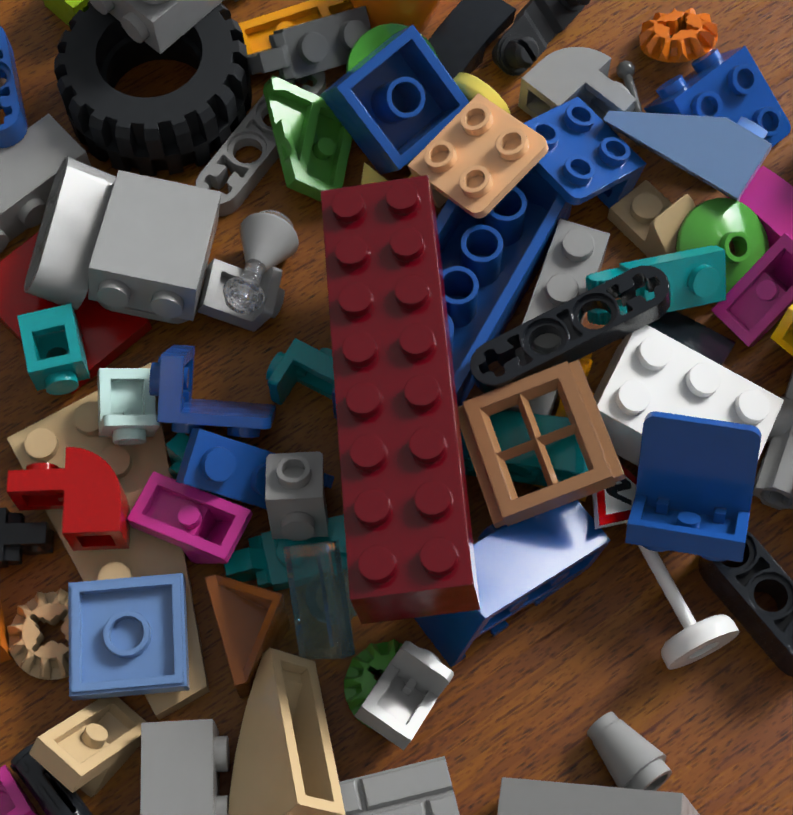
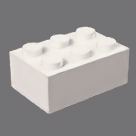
(668, 377)

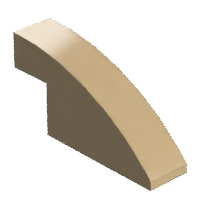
(285, 744)

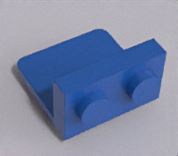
(724, 87)
(585, 155)
(173, 383)
(694, 486)

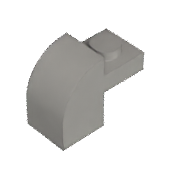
(573, 74)

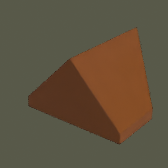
(249, 624)

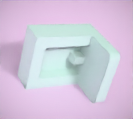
(126, 405)

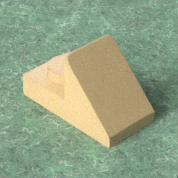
(650, 219)
(90, 745)

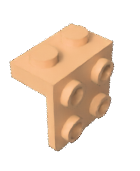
(479, 157)

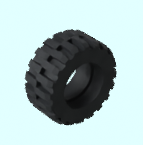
(162, 129)

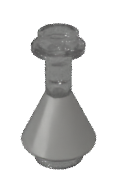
(266, 242)

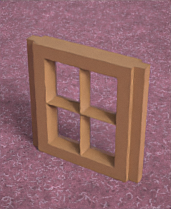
(585, 423)

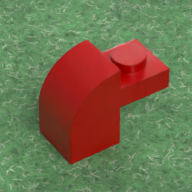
(85, 490)

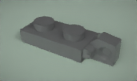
(311, 45)

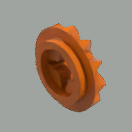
(691, 39)

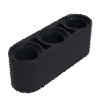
(736, 590)

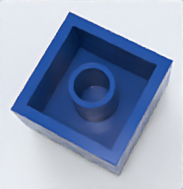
(395, 100)

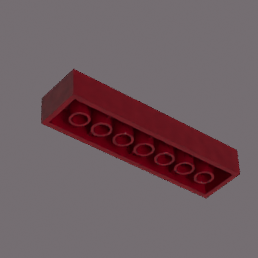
(396, 405)

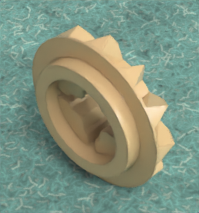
(25, 637)

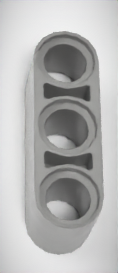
(69, 233)

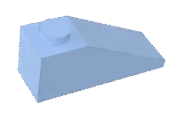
(704, 146)

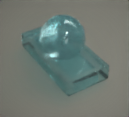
(320, 600)

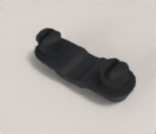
(532, 32)

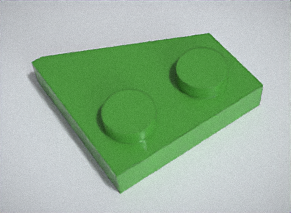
(307, 137)

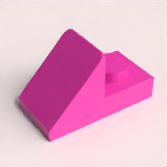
(760, 294)
(189, 518)

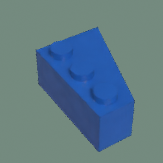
(518, 568)

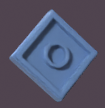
(128, 636)

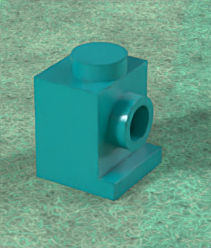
(54, 349)

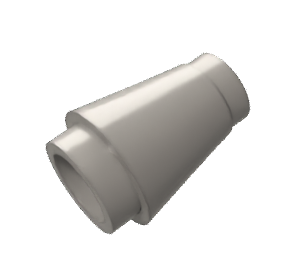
(628, 755)

